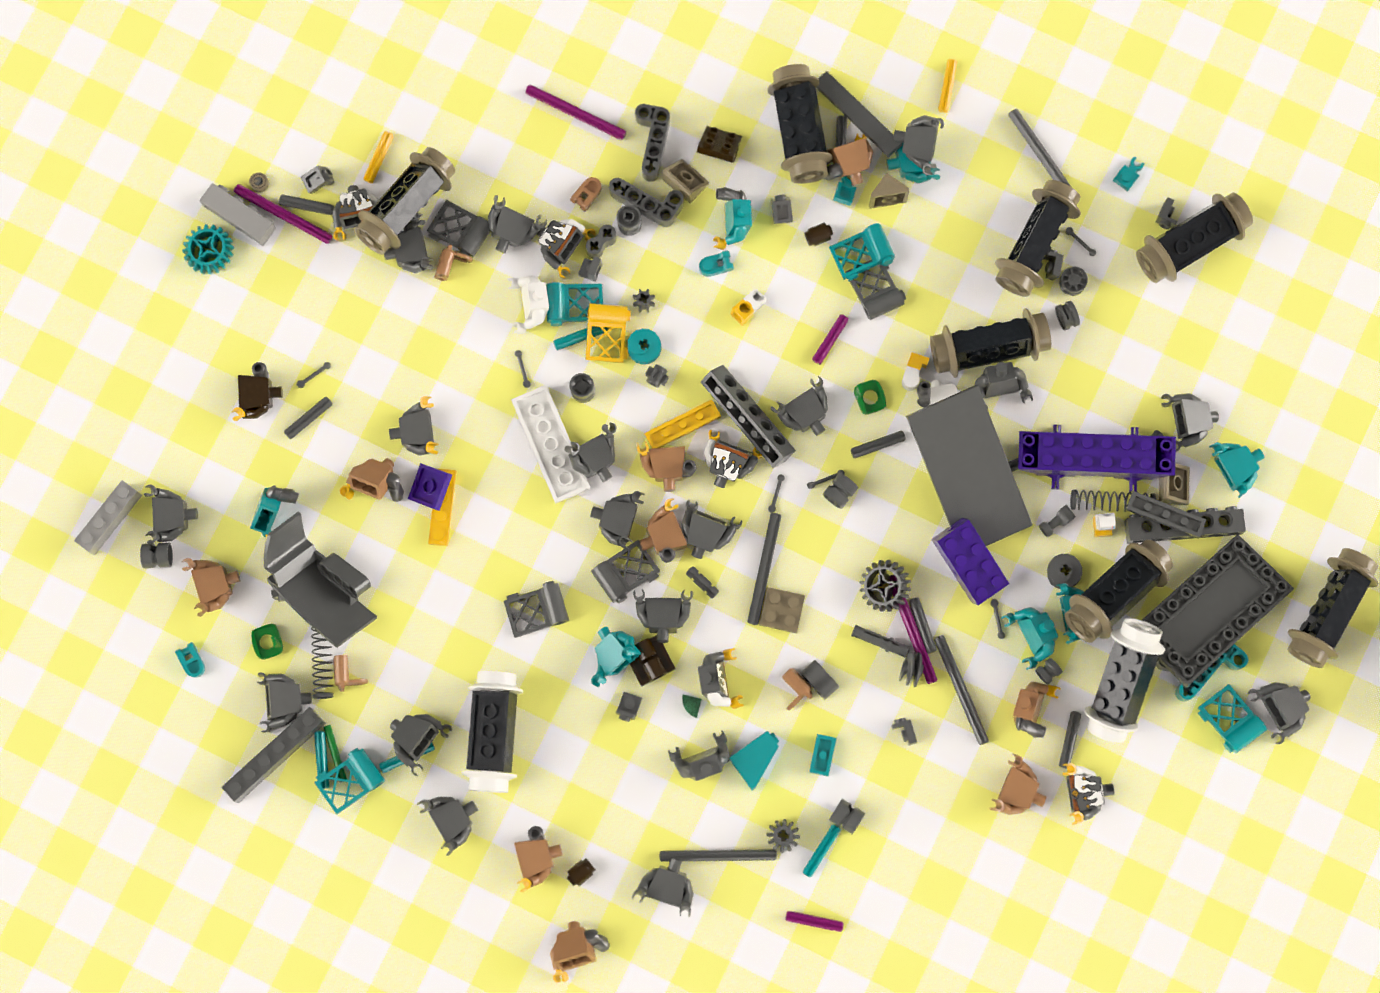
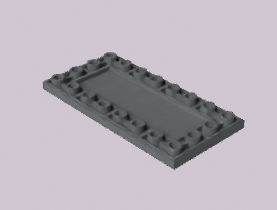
(969, 465)
(1215, 608)

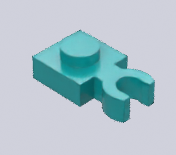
(1127, 175)
(844, 192)

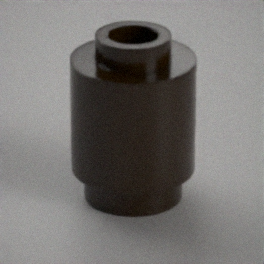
(818, 234)
(580, 872)

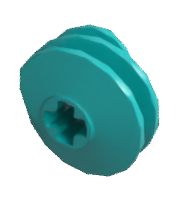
(637, 339)

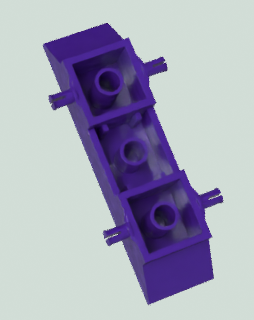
(1101, 455)

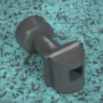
(1062, 518)

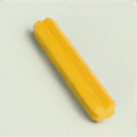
(947, 85)
(378, 157)

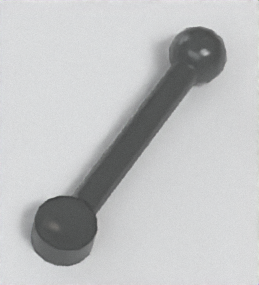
(1069, 231)
(526, 383)
(301, 384)
(810, 485)
(772, 508)
(994, 603)

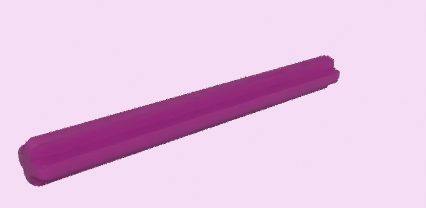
(575, 112)
(283, 214)
(915, 637)

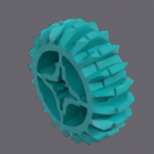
(196, 240)

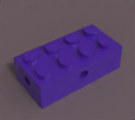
(970, 561)

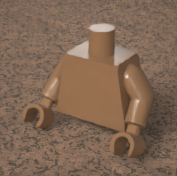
(211, 584)
(1018, 789)

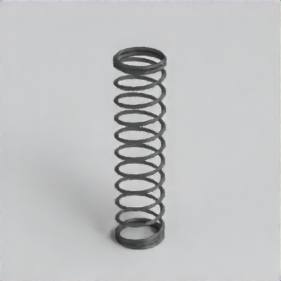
(1074, 495)
(320, 695)

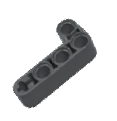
(653, 143)
(645, 199)

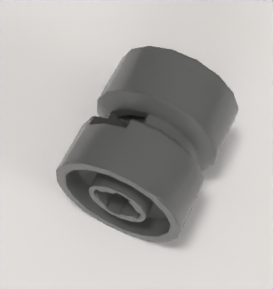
(629, 220)
(582, 387)
(840, 490)
(156, 555)
(847, 816)

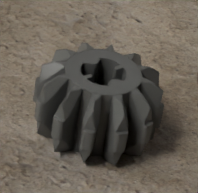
(788, 831)

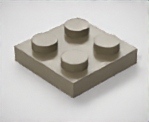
(782, 610)

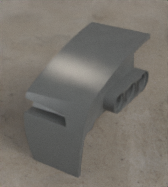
(315, 585)

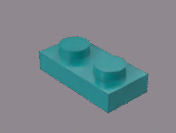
(822, 755)

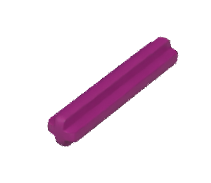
(830, 339)
(814, 921)

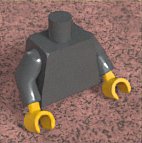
(416, 429)

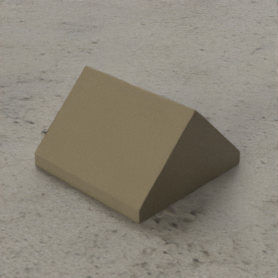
(685, 179)
(888, 193)
(1175, 488)

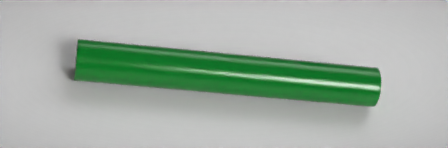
(334, 750)

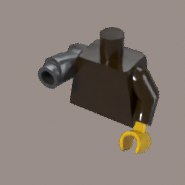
(256, 393)

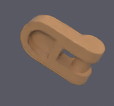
(592, 188)

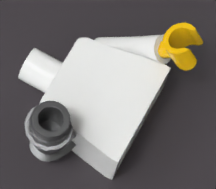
(935, 392)

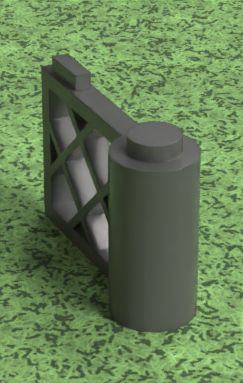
(470, 239)
(881, 301)
(612, 580)
(550, 602)

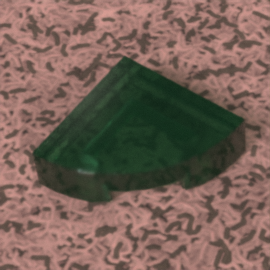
(691, 705)

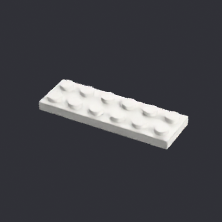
(548, 442)

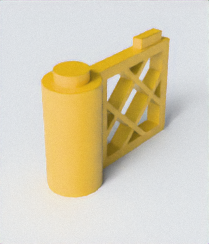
(610, 317)

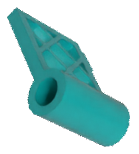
(876, 244)
(559, 302)
(1241, 733)
(363, 771)

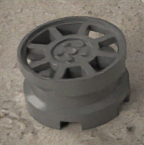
(1073, 281)
(1067, 315)

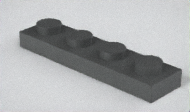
(1165, 514)

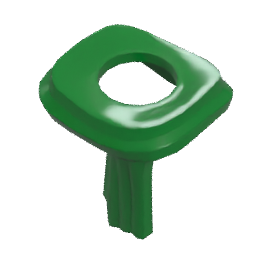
(872, 385)
(277, 647)

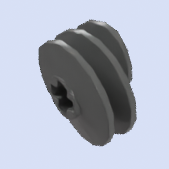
(1070, 564)
(912, 667)

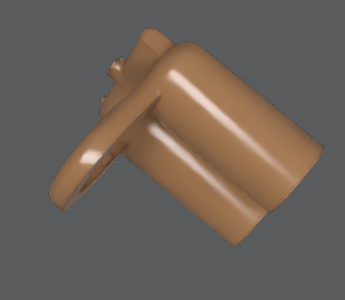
(446, 260)
(341, 673)
(798, 684)

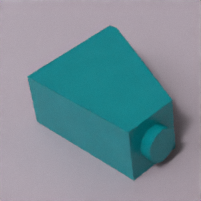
(755, 757)

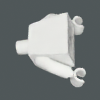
(534, 301)

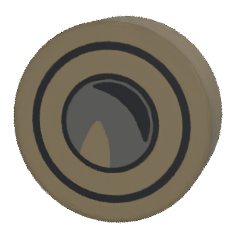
(259, 182)

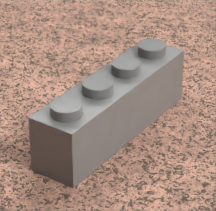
(238, 214)
(108, 518)

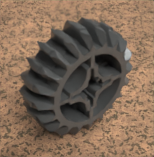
(884, 578)

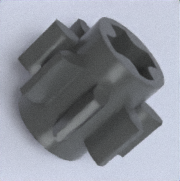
(642, 294)
(656, 376)

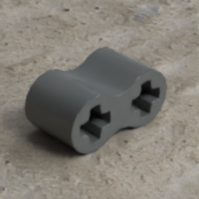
(601, 241)
(819, 679)

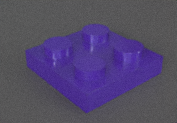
(429, 486)

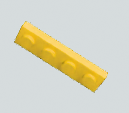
(683, 425)
(441, 519)

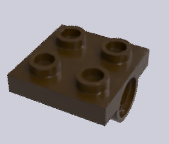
(719, 144)
(652, 661)

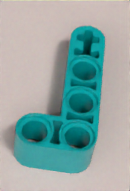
(1227, 658)

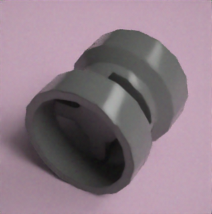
(1049, 670)

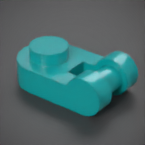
(709, 267)
(193, 667)

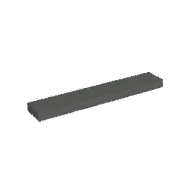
(857, 114)

